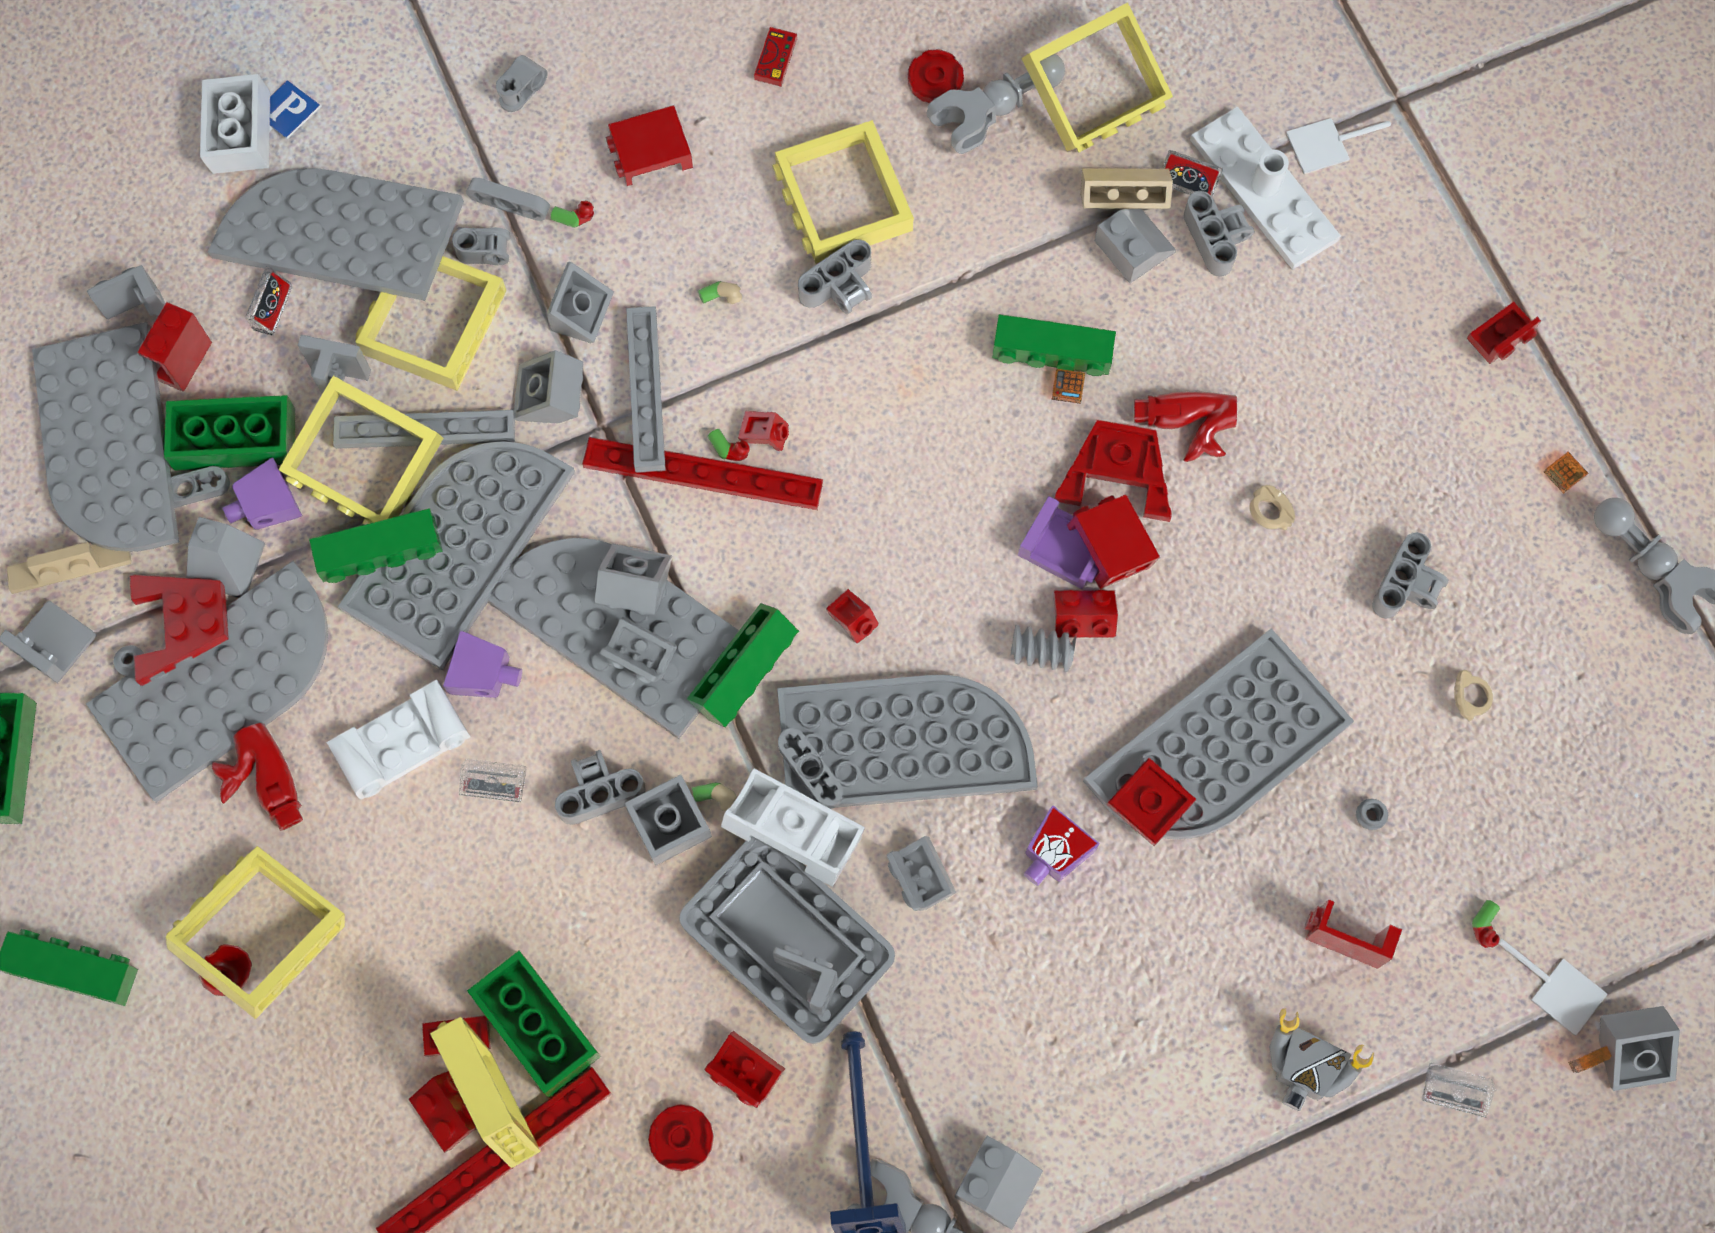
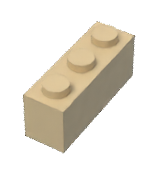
(1126, 188)

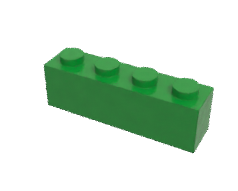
(1053, 345)
(376, 546)
(743, 665)
(67, 968)

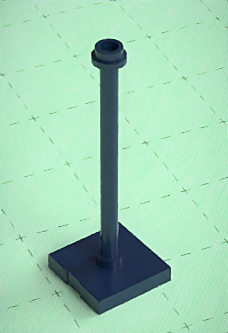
(869, 1217)

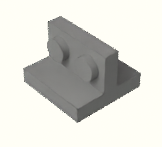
(333, 359)

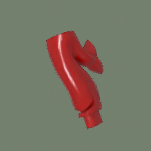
(1183, 408)
(273, 778)

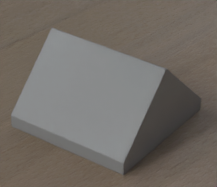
(578, 304)

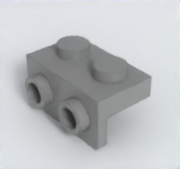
(639, 651)
(920, 874)

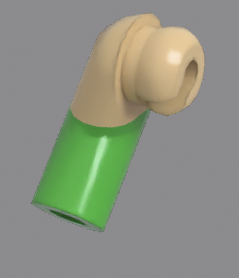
(717, 289)
(717, 792)

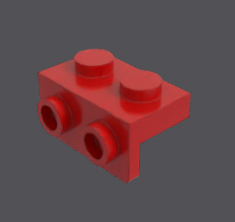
(1503, 332)
(1085, 613)
(744, 1070)
(443, 1111)

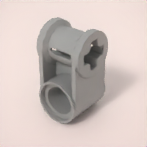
(520, 83)
(484, 245)

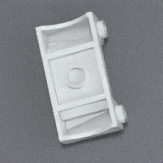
(398, 741)
(794, 826)

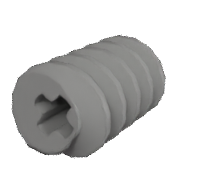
(1043, 648)

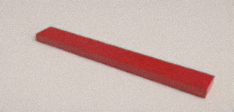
(708, 475)
(487, 1166)

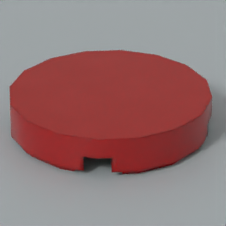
(934, 74)
(681, 1138)

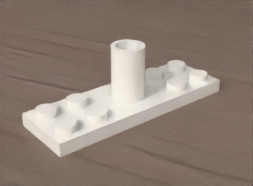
(1265, 187)

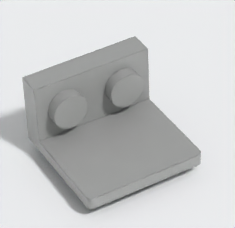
(126, 292)
(50, 641)
(819, 991)

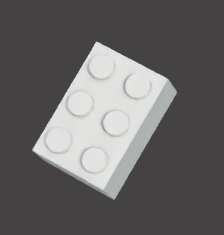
(235, 124)

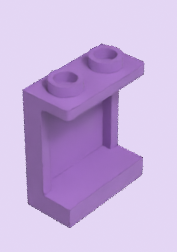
(1056, 548)

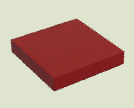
(1151, 801)

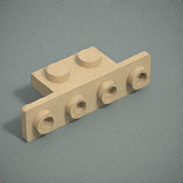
(63, 566)

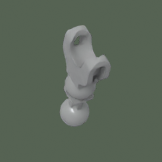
(979, 108)
(1659, 561)
(917, 1217)

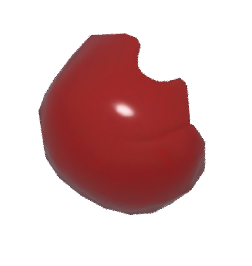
(232, 963)

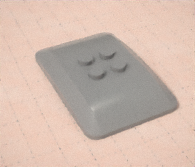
(771, 902)

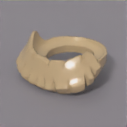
(1271, 494)
(1465, 708)

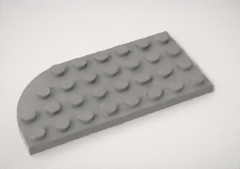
(341, 230)
(106, 440)
(485, 514)
(554, 598)
(194, 711)
(1232, 737)
(908, 739)

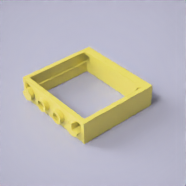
(1144, 59)
(872, 233)
(468, 344)
(409, 479)
(292, 965)
(485, 1092)

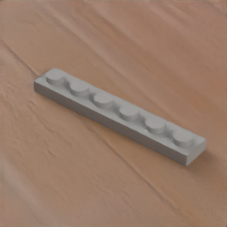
(645, 389)
(454, 427)

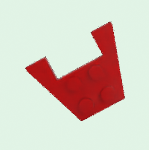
(1120, 456)
(192, 620)

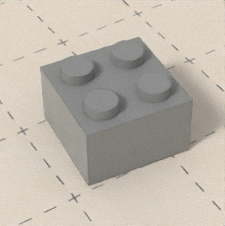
(668, 820)

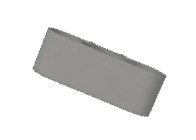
(1227, 225)
(844, 289)
(1418, 583)
(594, 777)

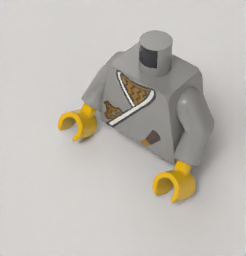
(1311, 1064)

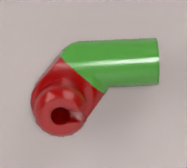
(574, 218)
(730, 451)
(1482, 925)

